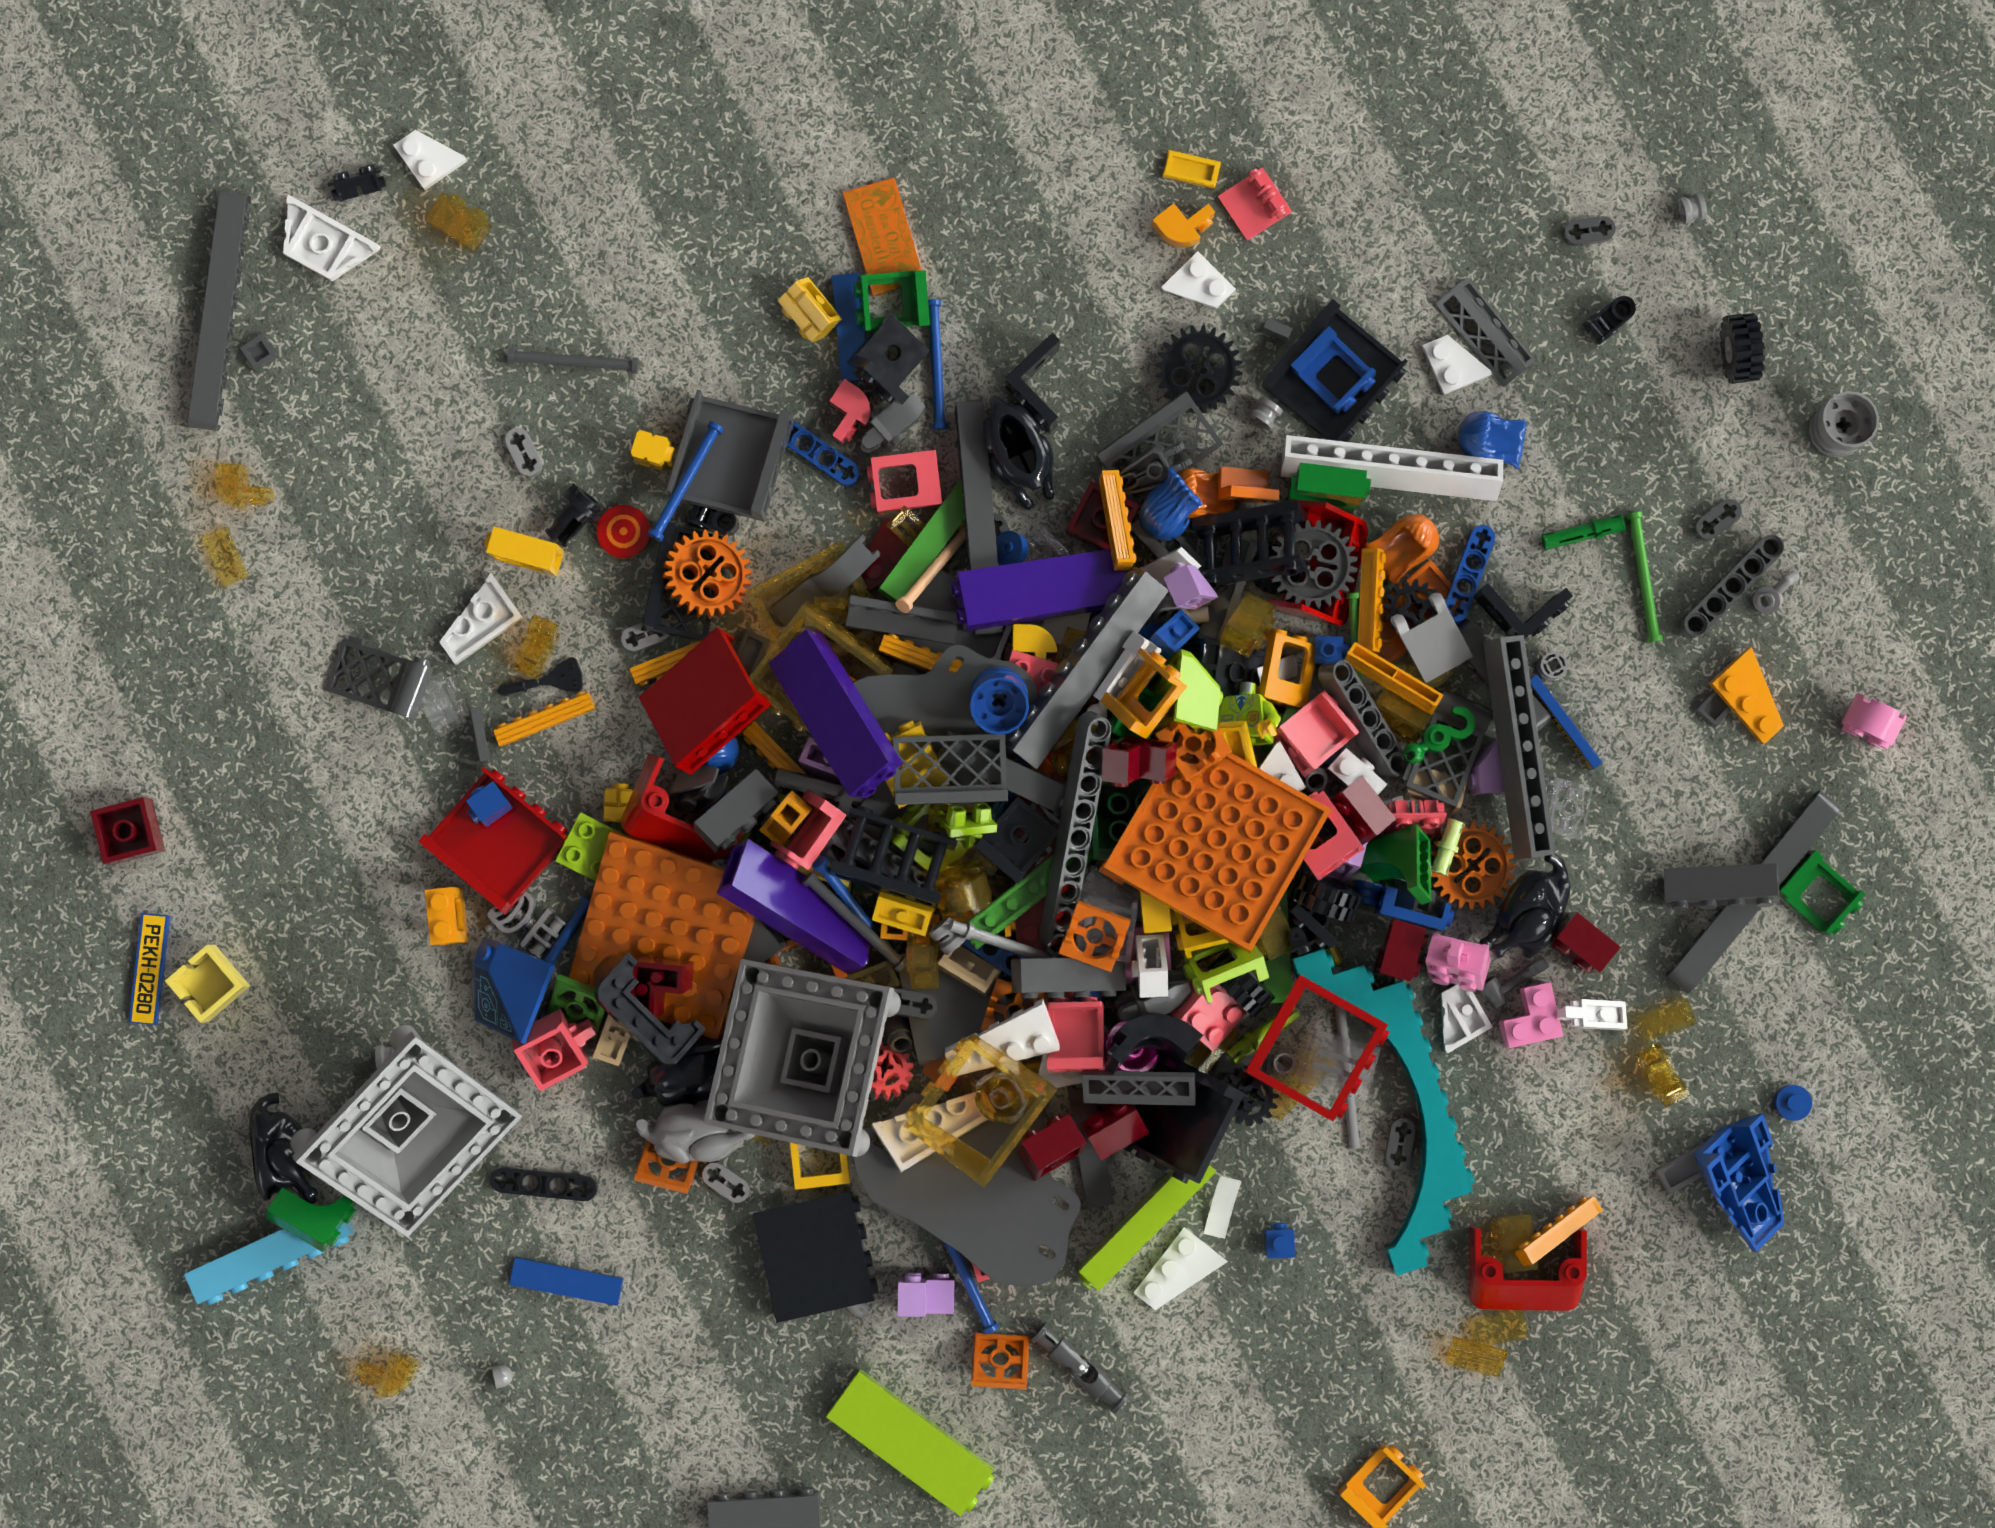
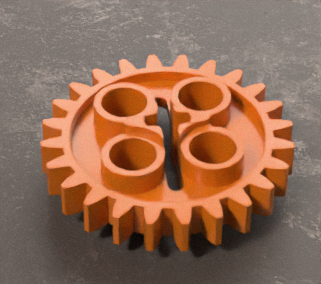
(688, 557)
(1487, 883)

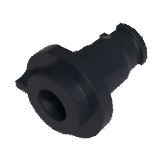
(574, 515)

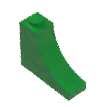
(1401, 856)

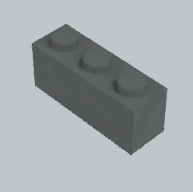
(736, 812)

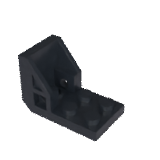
(1226, 665)

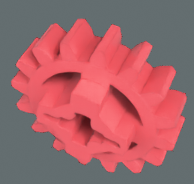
(893, 1072)

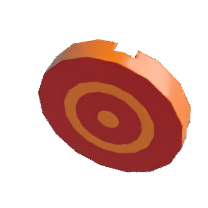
(623, 531)

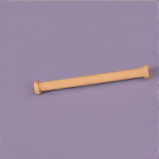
(905, 603)

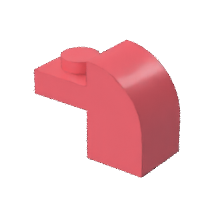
(856, 407)

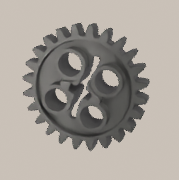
(1309, 589)

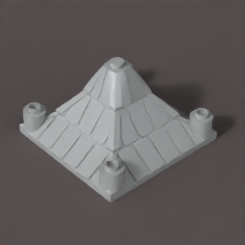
(799, 1057)
(407, 1134)

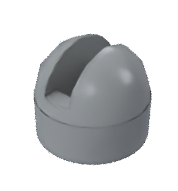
(1278, 1065)
(502, 1376)

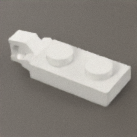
(1595, 1014)

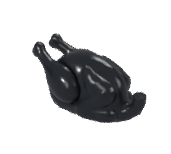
(1019, 451)
(1531, 910)
(687, 1079)
(273, 1153)

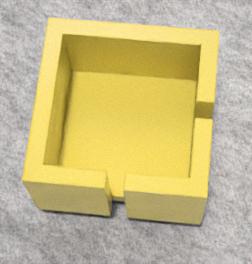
(212, 983)

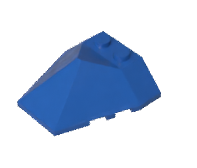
(1739, 1175)

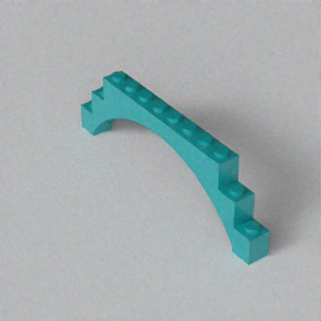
(1442, 1163)

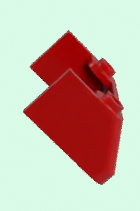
(1357, 532)
(647, 819)
(1491, 1292)

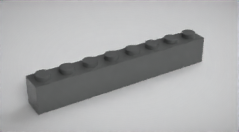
(1085, 667)
(1519, 747)

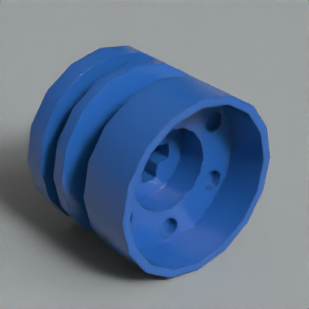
(998, 715)

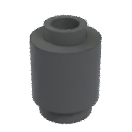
(1315, 780)
(898, 1033)

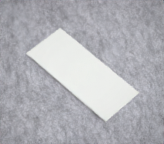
(1287, 668)

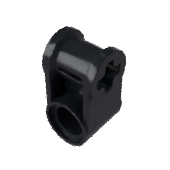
(1607, 321)
(709, 520)

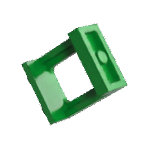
(913, 294)
(1802, 876)

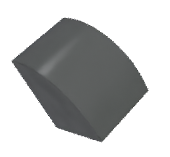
(1406, 900)

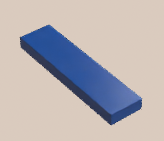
(848, 332)
(566, 1281)

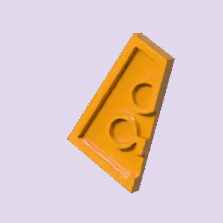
(1748, 696)

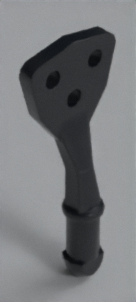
(553, 679)

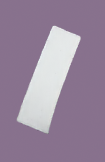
(1222, 1207)

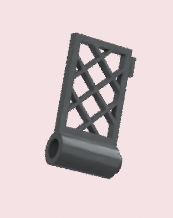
(406, 688)
(1483, 717)

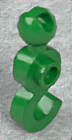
(1438, 736)

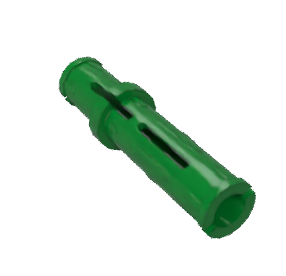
(1586, 531)

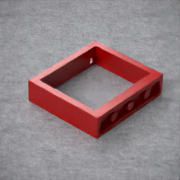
(1364, 1061)

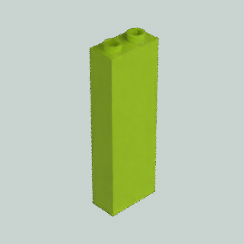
(1137, 1229)
(911, 1443)

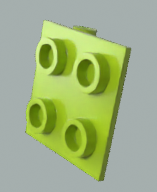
(585, 846)

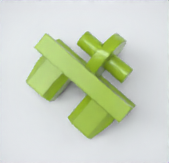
(968, 827)

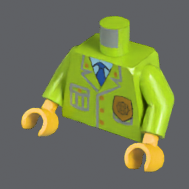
(1253, 708)

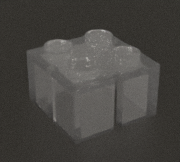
(1122, 906)

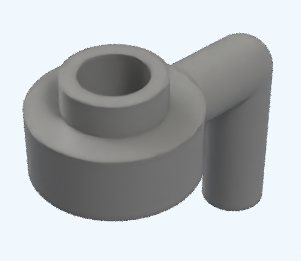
(1774, 593)

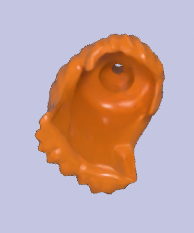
(1206, 488)
(1406, 545)

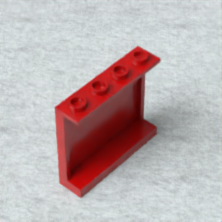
(703, 702)
(504, 856)

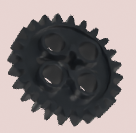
(1175, 360)

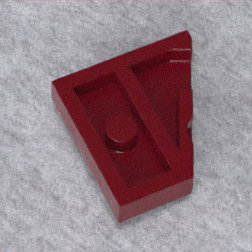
(891, 552)

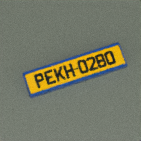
(1565, 724)
(149, 969)

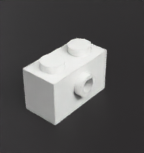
(1348, 768)
(1151, 966)

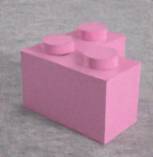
(1539, 1020)

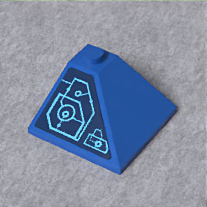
(508, 988)

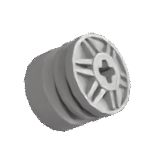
(1850, 411)

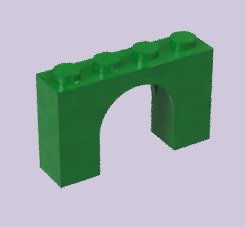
(1330, 484)
(311, 1222)

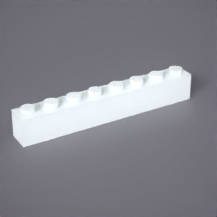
(1400, 467)

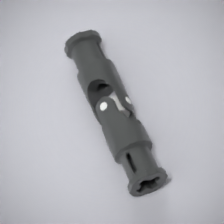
(1066, 1355)

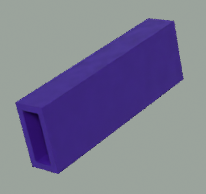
(1035, 590)
(835, 714)
(777, 897)

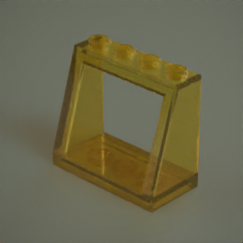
(792, 577)
(780, 703)
(954, 1150)

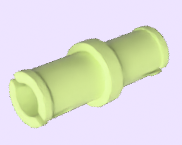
(1447, 847)

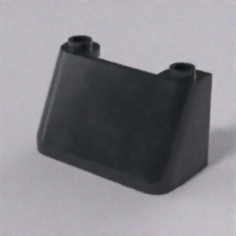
(612, 988)

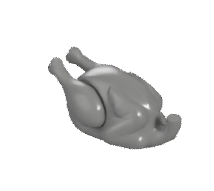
(684, 1137)

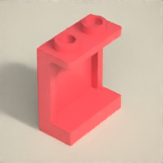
(1315, 733)
(812, 834)
(1079, 1033)

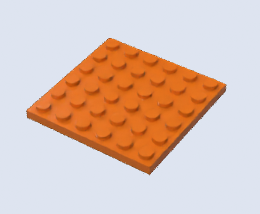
(1219, 844)
(669, 909)

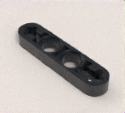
(544, 1180)

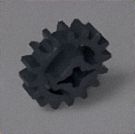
(1409, 597)
(1245, 1106)

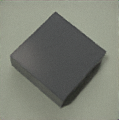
(1277, 330)
(259, 352)

